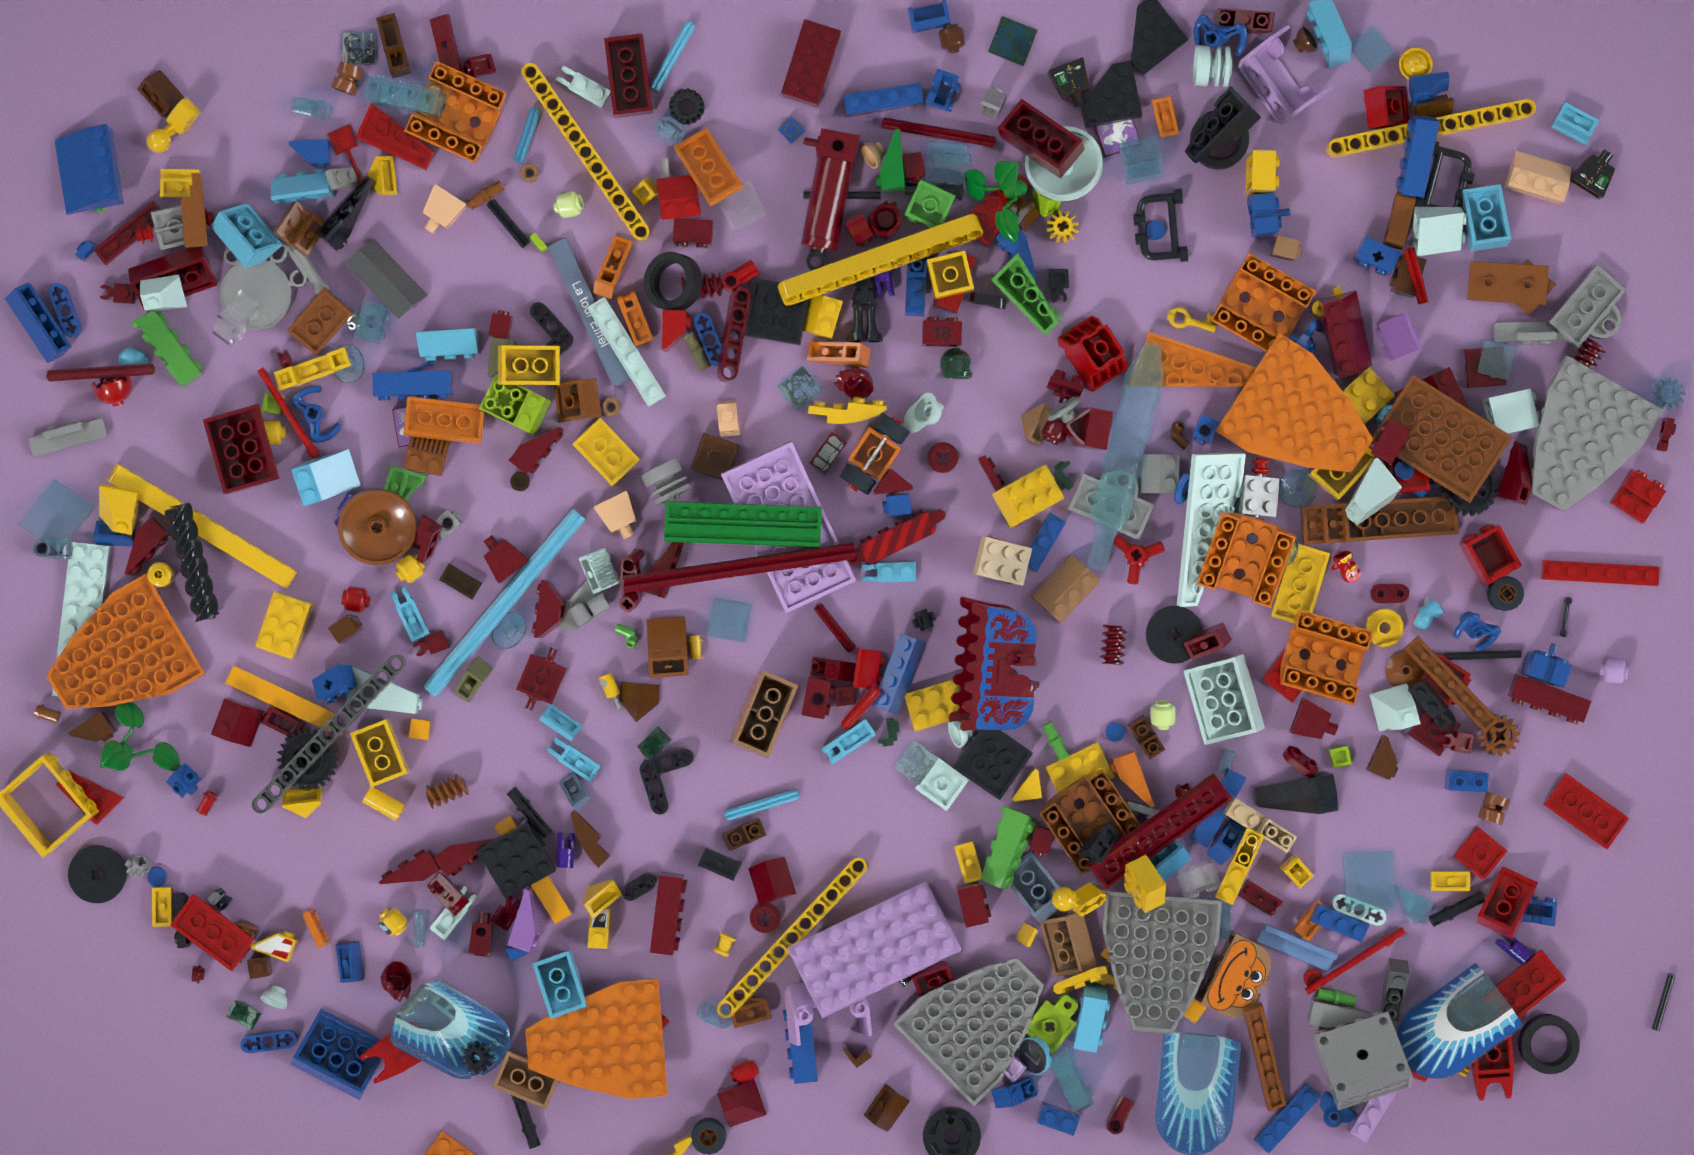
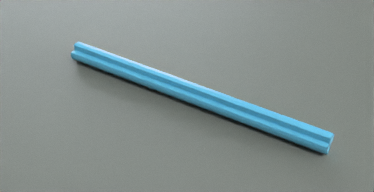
(504, 602)

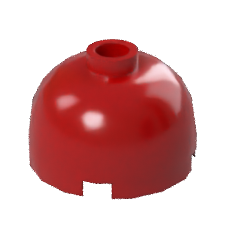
(113, 390)

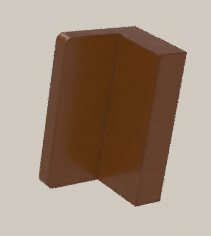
(160, 93)
(1438, 107)
(858, 1058)
(886, 1108)

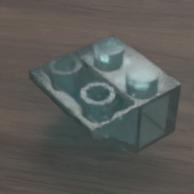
(1141, 160)

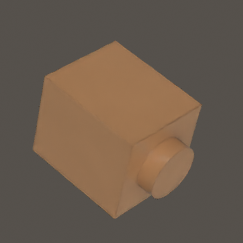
(1286, 248)

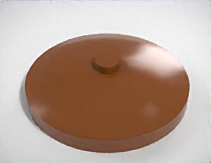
(377, 526)

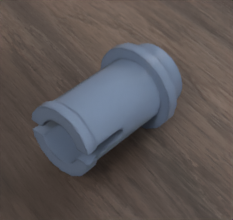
(1226, 760)

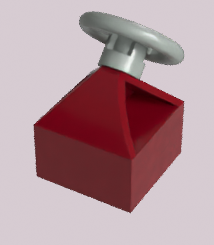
(1086, 427)

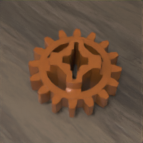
(1492, 742)

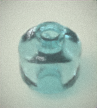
(669, 131)

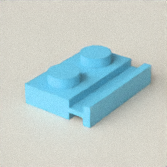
(1575, 123)

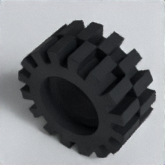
(691, 95)

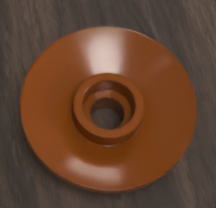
(1395, 667)

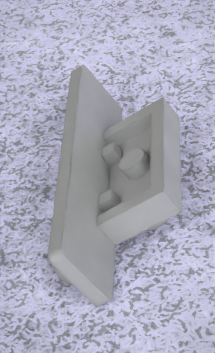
(1526, 333)
(68, 436)

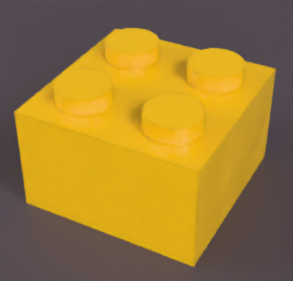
(950, 274)
(1144, 884)

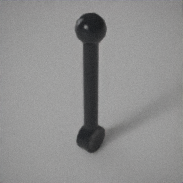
(1563, 633)

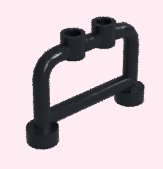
(1465, 178)
(1140, 220)

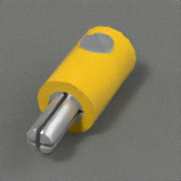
(610, 689)

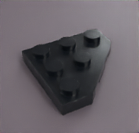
(1154, 36)
(1113, 98)

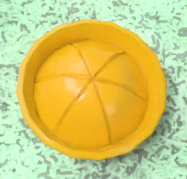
(1415, 62)

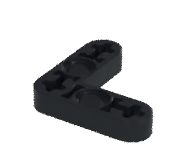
(556, 334)
(658, 769)

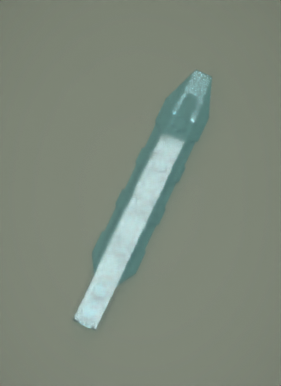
(1125, 451)

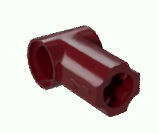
(1121, 1113)

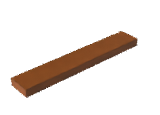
(1451, 684)
(1264, 1056)

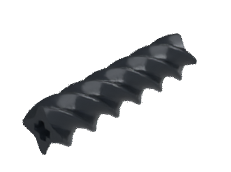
(193, 564)

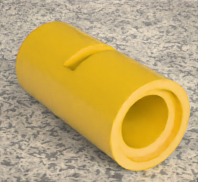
(383, 803)

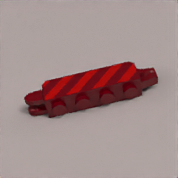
(897, 538)

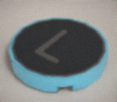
(1034, 1055)

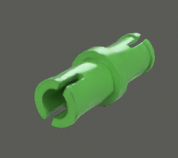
(1055, 740)
(1336, 997)

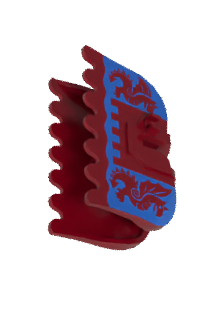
(991, 690)

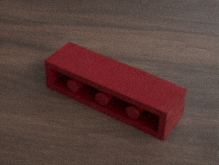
(1548, 698)

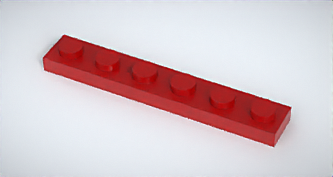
(1600, 573)

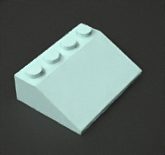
(1224, 699)

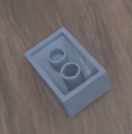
(1035, 887)

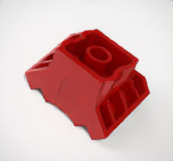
(1093, 352)

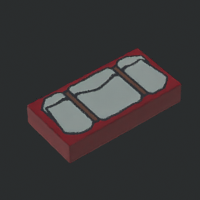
(828, 452)

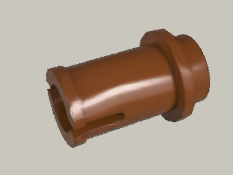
(47, 714)

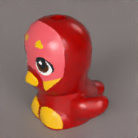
(1348, 568)

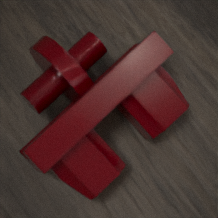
(1063, 388)

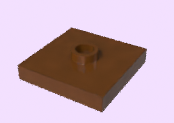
(714, 456)

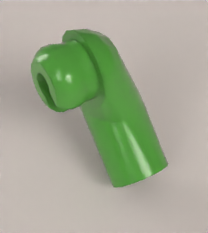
(629, 635)

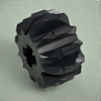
(479, 1050)

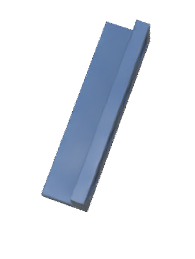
(1296, 947)

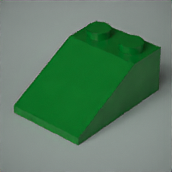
(891, 172)

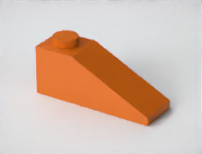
(612, 267)
(839, 353)
(1130, 773)

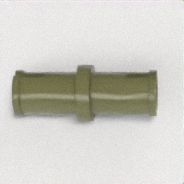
(696, 351)

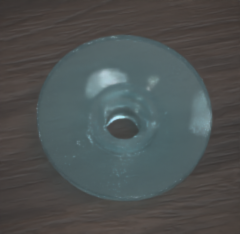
(355, 371)
(1287, 488)
(509, 631)

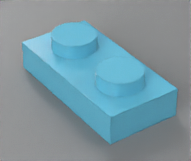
(560, 722)

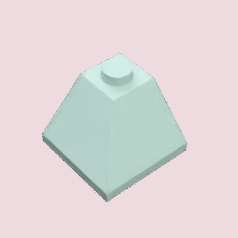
(162, 294)
(1394, 708)

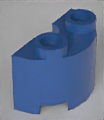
(942, 90)
(1541, 911)

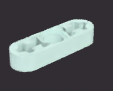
(1362, 917)

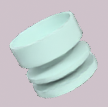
(1212, 66)

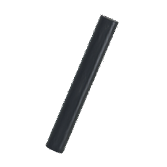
(1663, 1002)

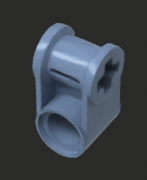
(51, 552)

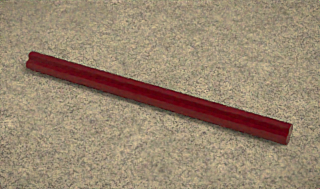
(738, 567)

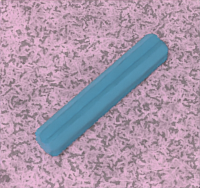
(526, 135)

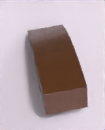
(393, 45)
(588, 838)

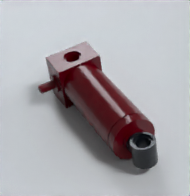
(828, 192)

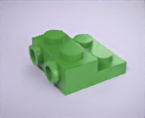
(929, 204)

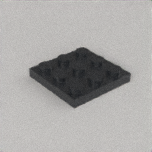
(771, 318)
(992, 761)
(516, 859)

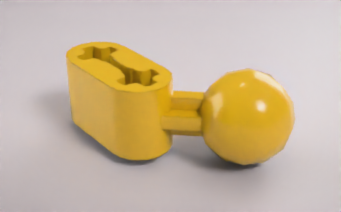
(178, 122)
(1080, 901)

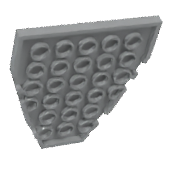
(1585, 433)
(1159, 955)
(974, 1024)

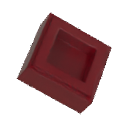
(844, 695)

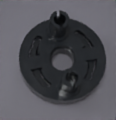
(949, 1118)

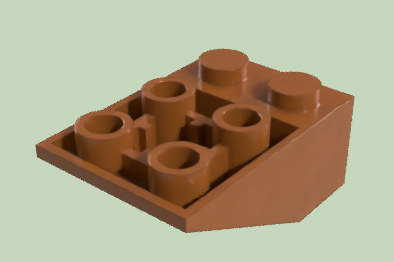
(667, 647)

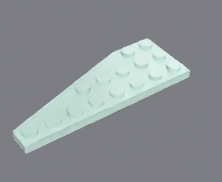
(1212, 489)

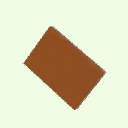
(320, 321)

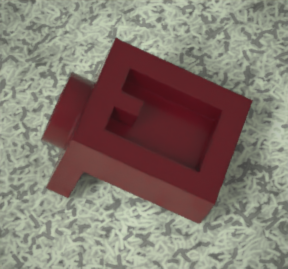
(479, 66)

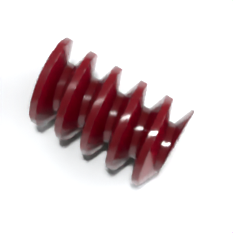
(708, 285)
(1589, 353)
(1113, 644)

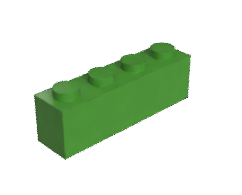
(1023, 291)
(169, 348)
(1008, 847)

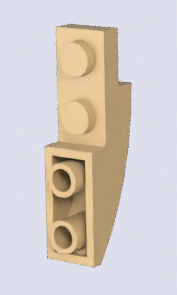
(1254, 820)

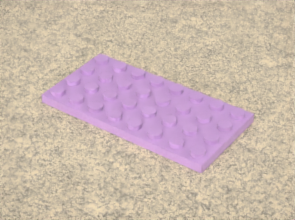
(782, 480)
(874, 949)

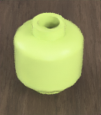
(569, 204)
(1163, 714)

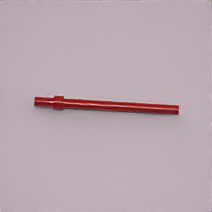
(312, 451)
(1387, 940)

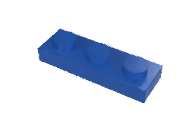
(1044, 540)
(1339, 922)

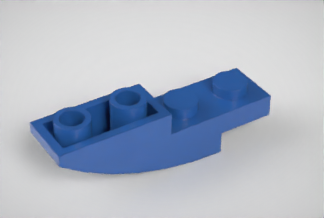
(916, 288)

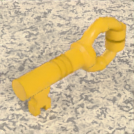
(1188, 320)

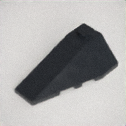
(1227, 122)
(340, 224)
(1304, 795)

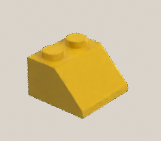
(822, 316)

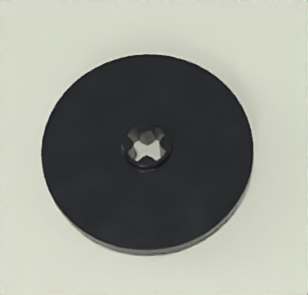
(1159, 630)
(112, 874)

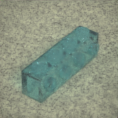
(404, 96)

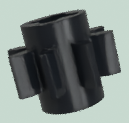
(923, 619)

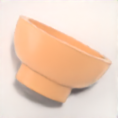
(872, 153)

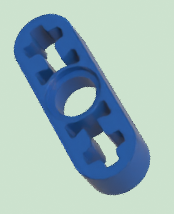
(65, 295)
(709, 323)
(255, 1048)

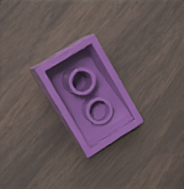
(1398, 336)
(525, 927)

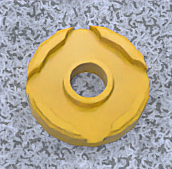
(1395, 623)

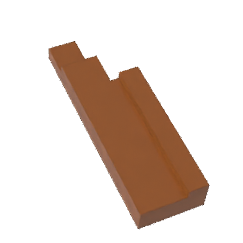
(194, 214)

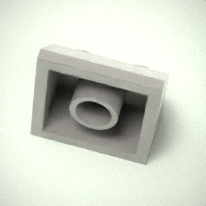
(1159, 474)

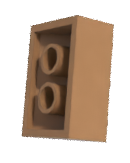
(1066, 588)
(1068, 944)
(522, 1082)

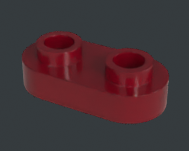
(1389, 593)
(1300, 761)

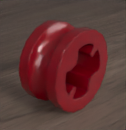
(285, 359)

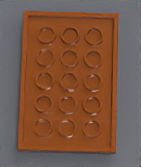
(1446, 438)

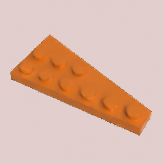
(1195, 367)

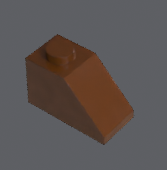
(95, 729)
(1383, 759)

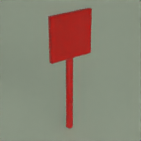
(342, 141)

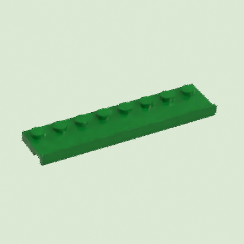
(742, 524)

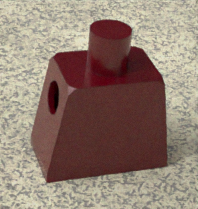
(503, 558)
(1312, 721)

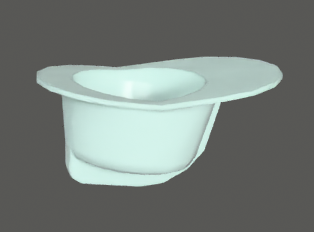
(923, 412)

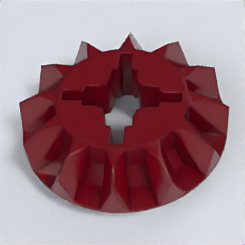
(952, 457)
(772, 923)

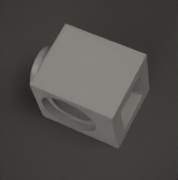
(445, 533)

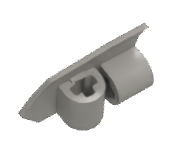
(583, 607)

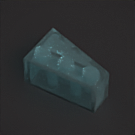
(1071, 1079)

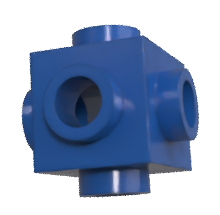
(184, 781)

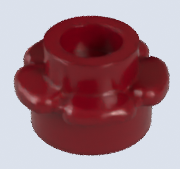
(197, 974)

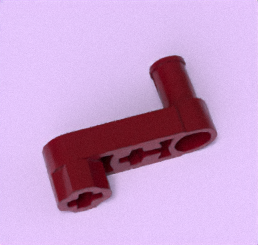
(630, 565)

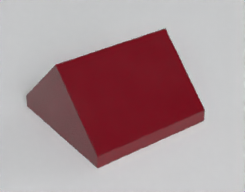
(892, 483)
(772, 880)

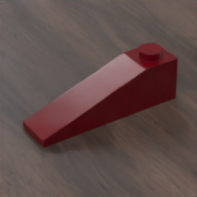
(667, 561)

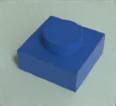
(85, 249)

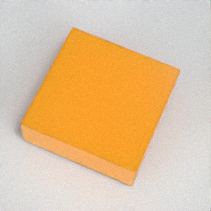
(419, 729)

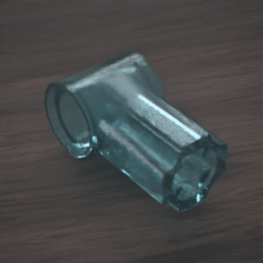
(310, 107)

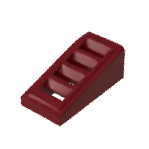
(272, 724)

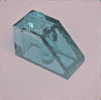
(1413, 905)

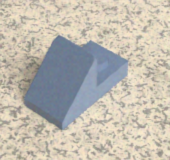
(575, 791)

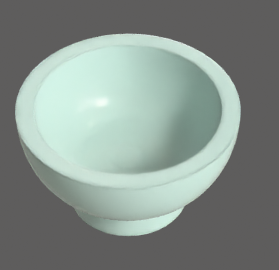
(957, 735)
(275, 997)

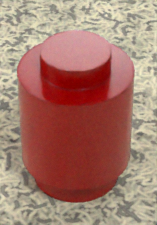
(744, 1071)

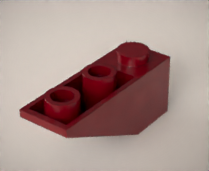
(531, 452)
(1517, 478)
(146, 540)
(456, 855)
(416, 870)

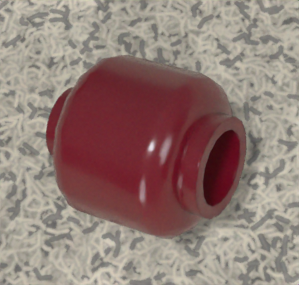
(1055, 431)

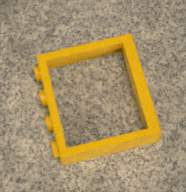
(23, 821)

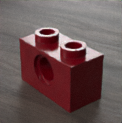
(814, 686)

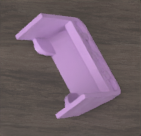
(1274, 83)
(800, 1011)

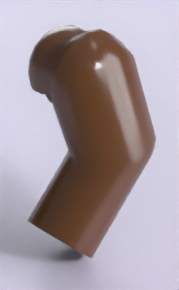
(1177, 434)

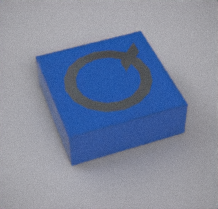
(791, 130)

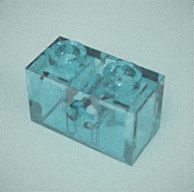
(364, 330)

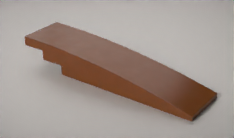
(1395, 520)

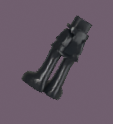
(864, 299)

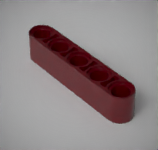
(737, 326)

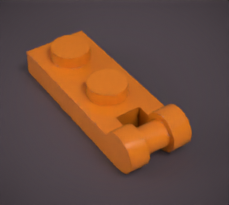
(635, 319)

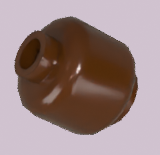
(952, 38)

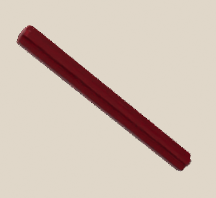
(938, 132)
(100, 372)

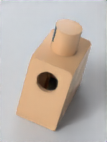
(442, 209)
(728, 418)
(618, 514)

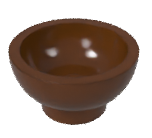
(1305, 41)

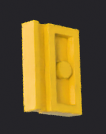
(176, 182)

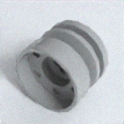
(666, 482)

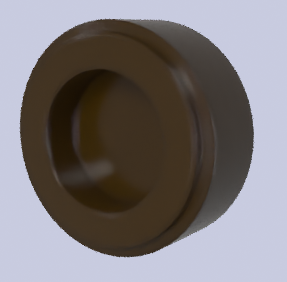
(520, 481)

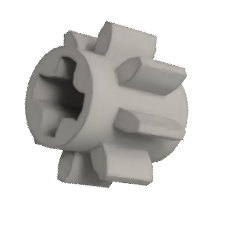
(137, 866)

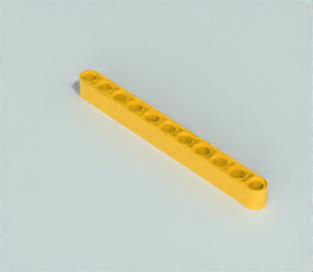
(1457, 119)
(583, 143)
(880, 259)
(207, 528)
(783, 940)

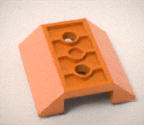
(464, 100)
(1269, 292)
(1261, 560)
(1326, 643)

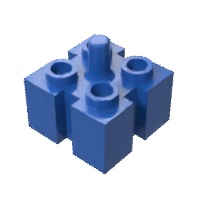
(1265, 215)
(1547, 667)

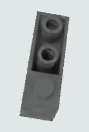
(1394, 987)

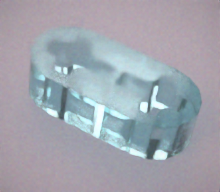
(712, 1019)

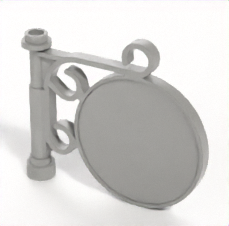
(268, 285)

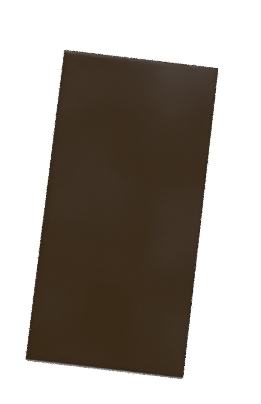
(460, 581)

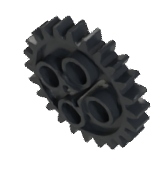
(1477, 504)

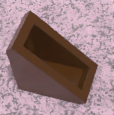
(639, 698)

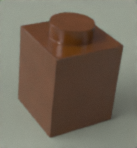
(1025, 212)
(259, 966)

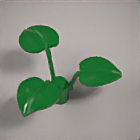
(1006, 176)
(118, 755)

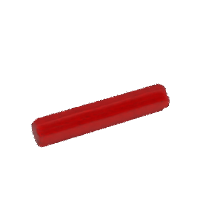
(1416, 276)
(860, 708)

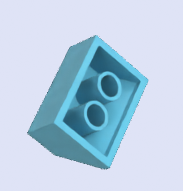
(300, 187)
(245, 235)
(448, 344)

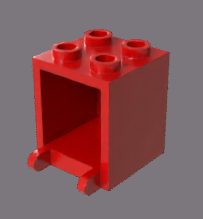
(1492, 558)

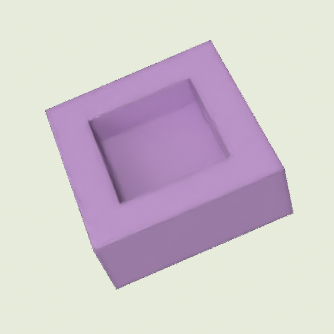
(1015, 1069)

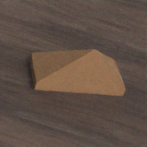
(1034, 422)

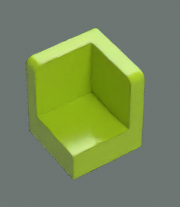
(1045, 205)

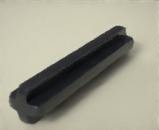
(508, 223)

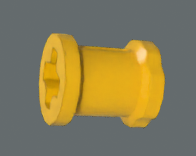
(724, 944)

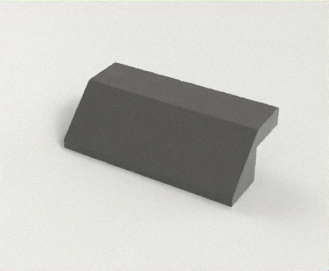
(386, 278)

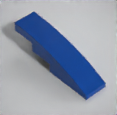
(1207, 829)

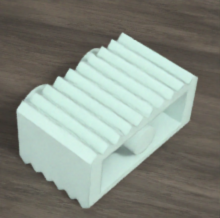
(599, 570)

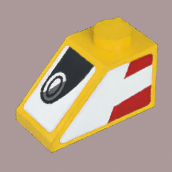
(599, 930)
(278, 945)

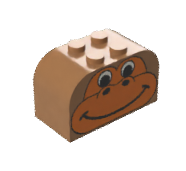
(763, 713)
(1236, 976)

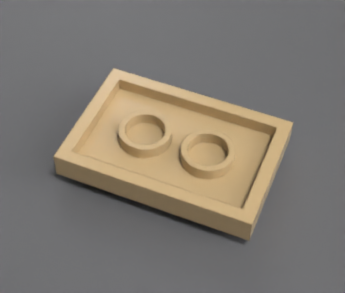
(1002, 560)

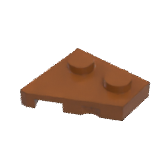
(751, 1012)

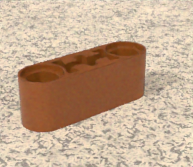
(1399, 221)

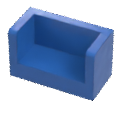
(929, 17)

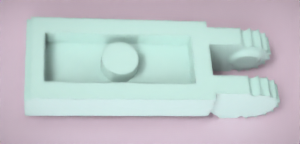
(585, 87)
(447, 922)

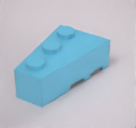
(1330, 32)
(1091, 1017)

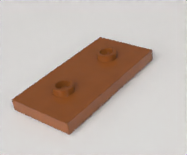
(1508, 282)

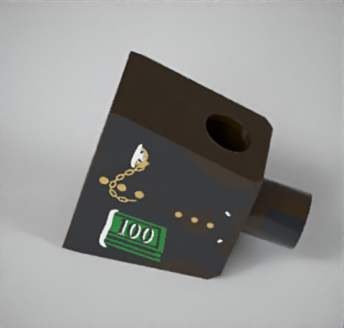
(1070, 80)
(1594, 174)

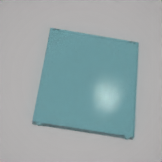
(56, 515)
(1369, 881)

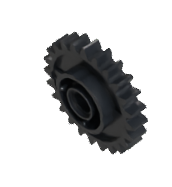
(319, 770)

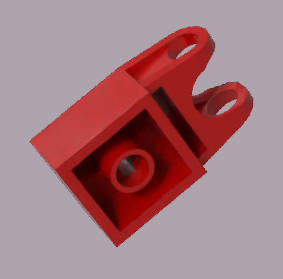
(395, 1059)
(1495, 1068)

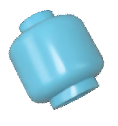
(132, 356)

